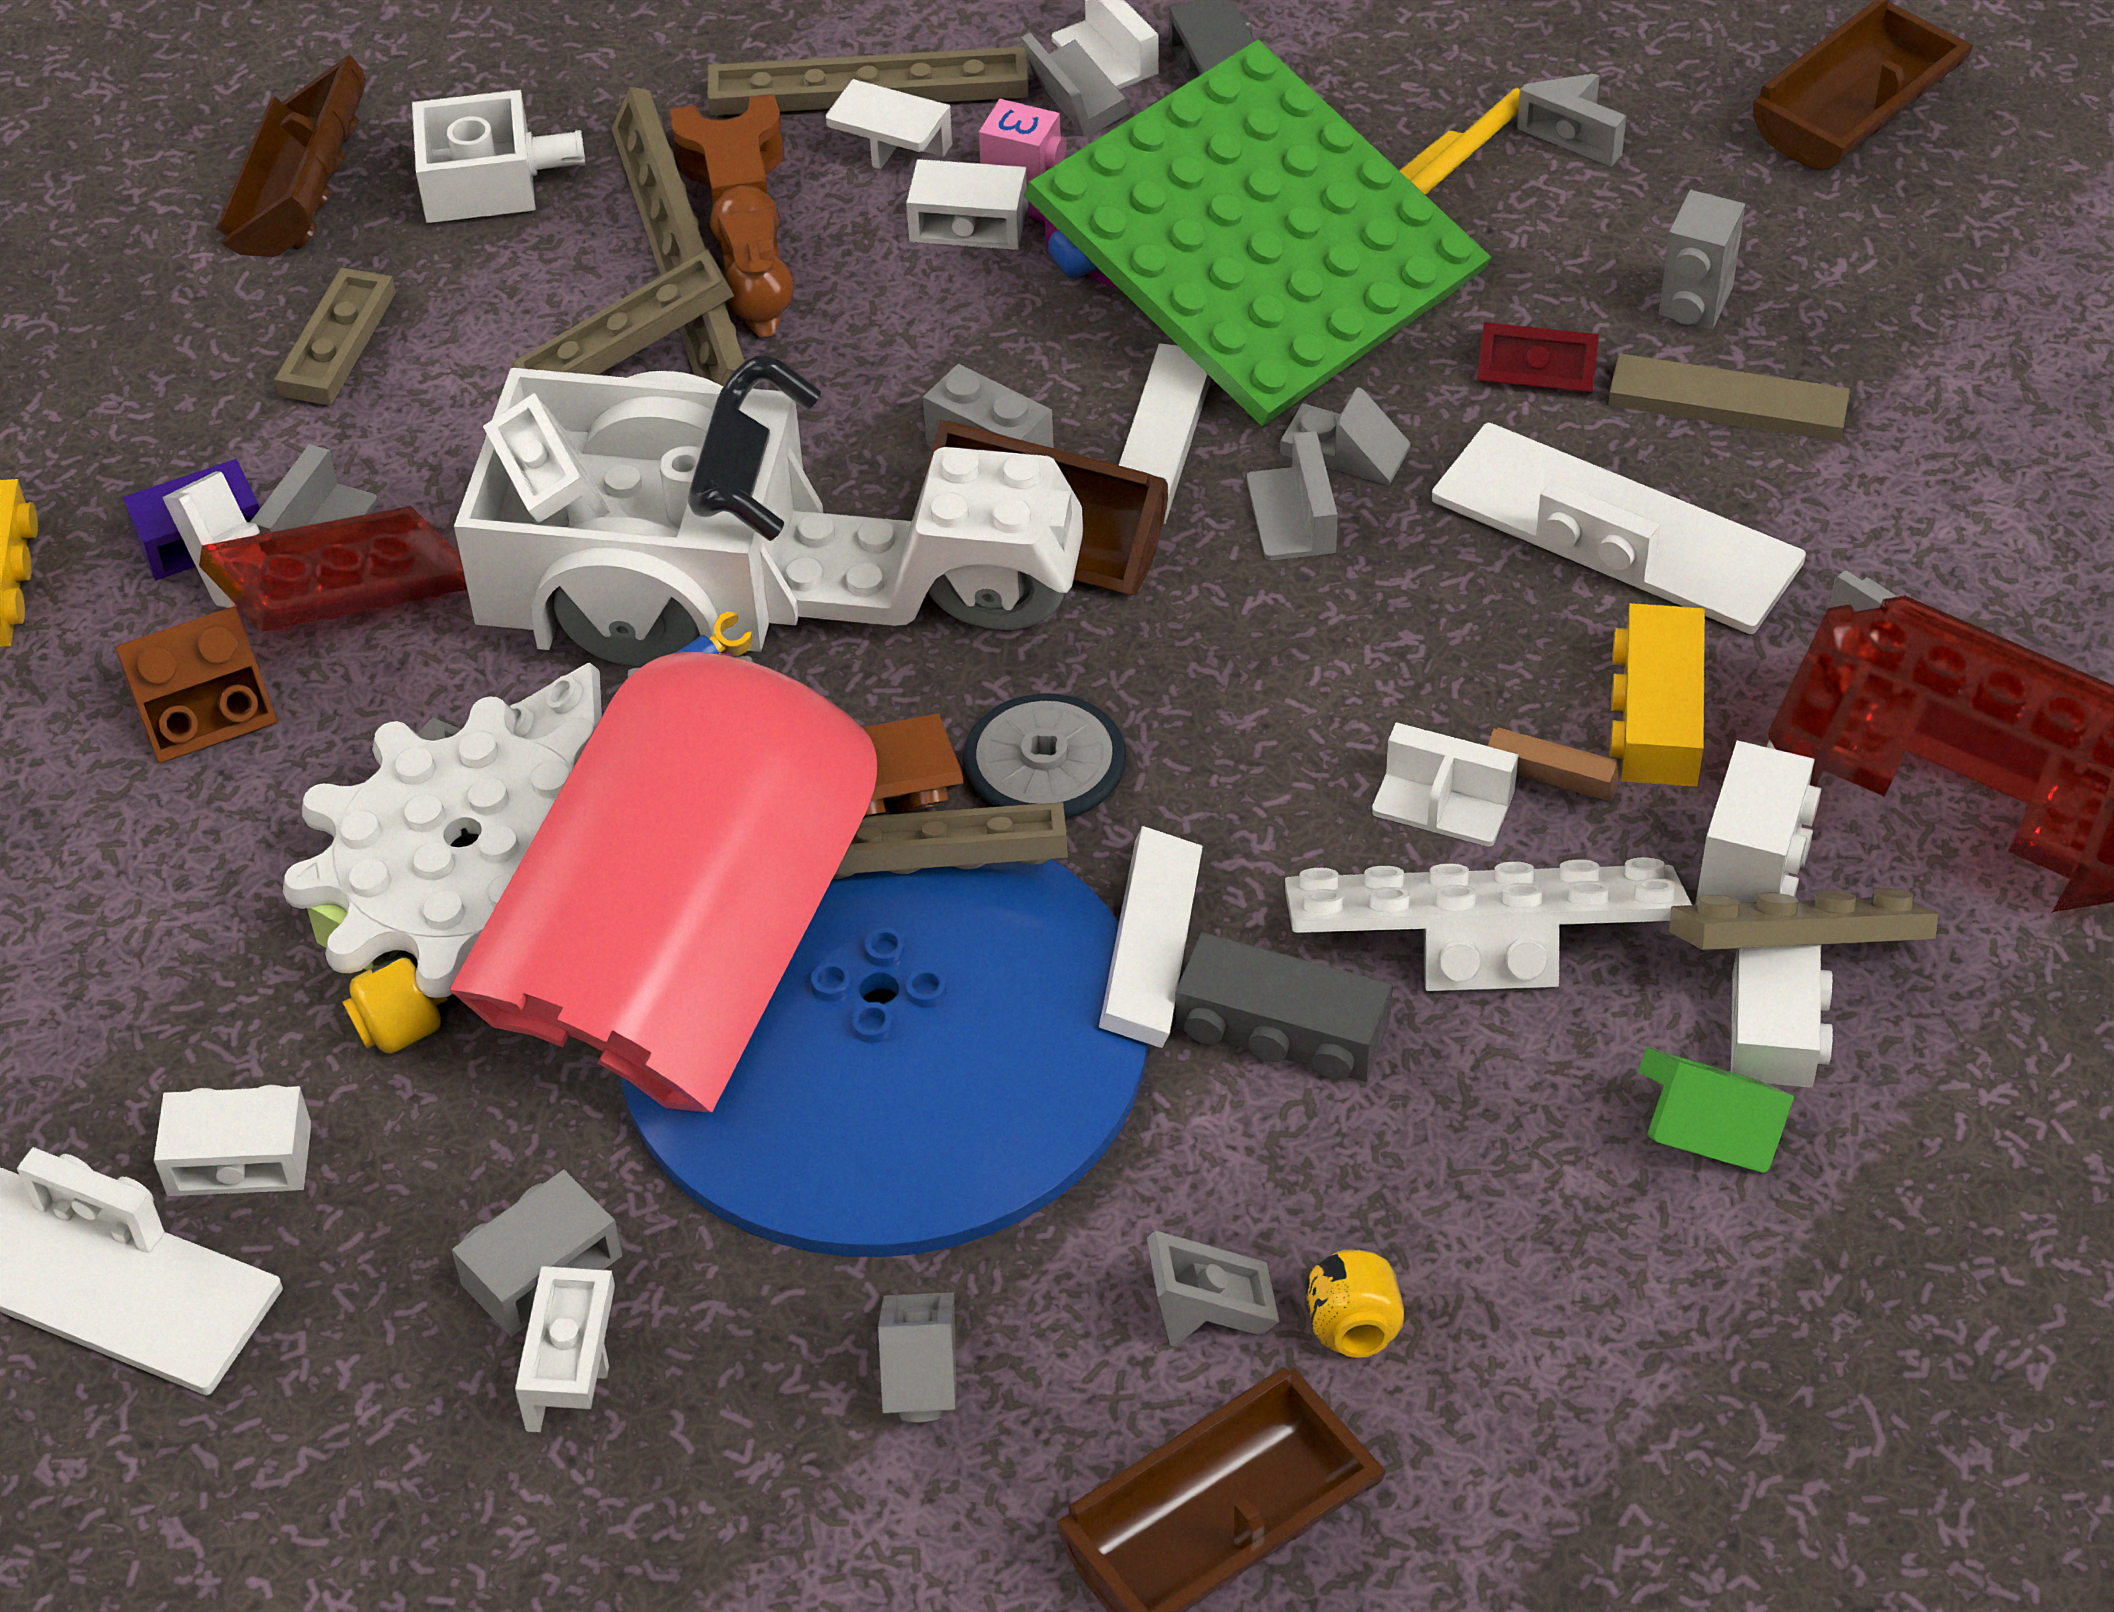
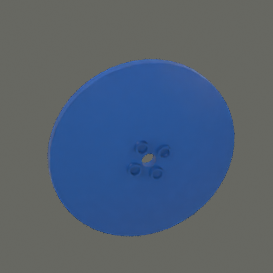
(926, 1111)

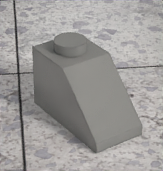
(918, 1355)

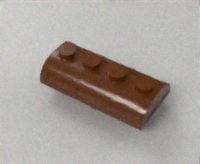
(1854, 83)
(292, 163)
(1119, 506)
(1216, 1498)

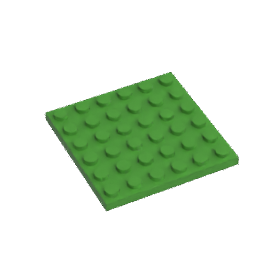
(1258, 230)

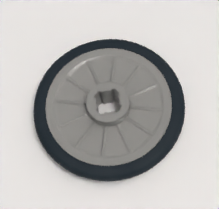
(1045, 752)

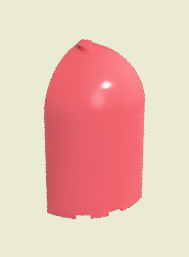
(676, 873)

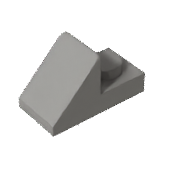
(1569, 116)
(1353, 442)
(1209, 1285)

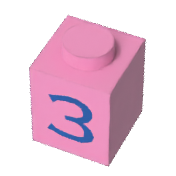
(1022, 138)

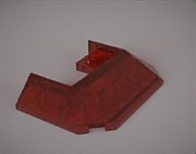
(1970, 704)

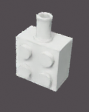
(480, 156)
(1758, 825)

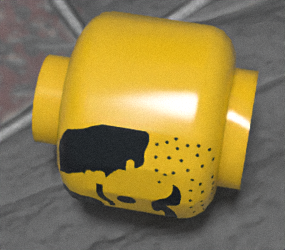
(390, 1006)
(1354, 1303)

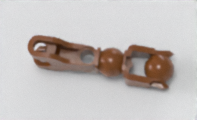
(744, 219)

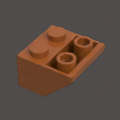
(196, 684)
(913, 764)

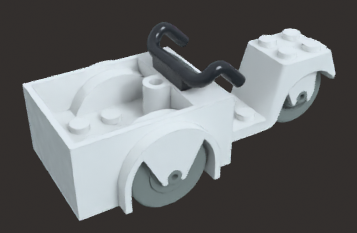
(724, 521)

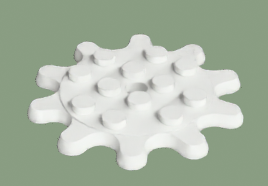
(396, 831)

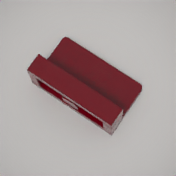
(1538, 357)

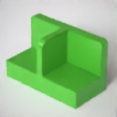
(1715, 1111)

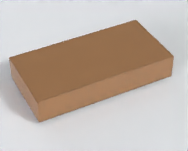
(1559, 764)

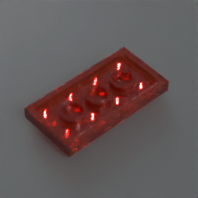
(334, 568)

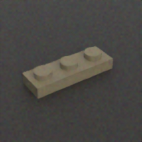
(335, 336)

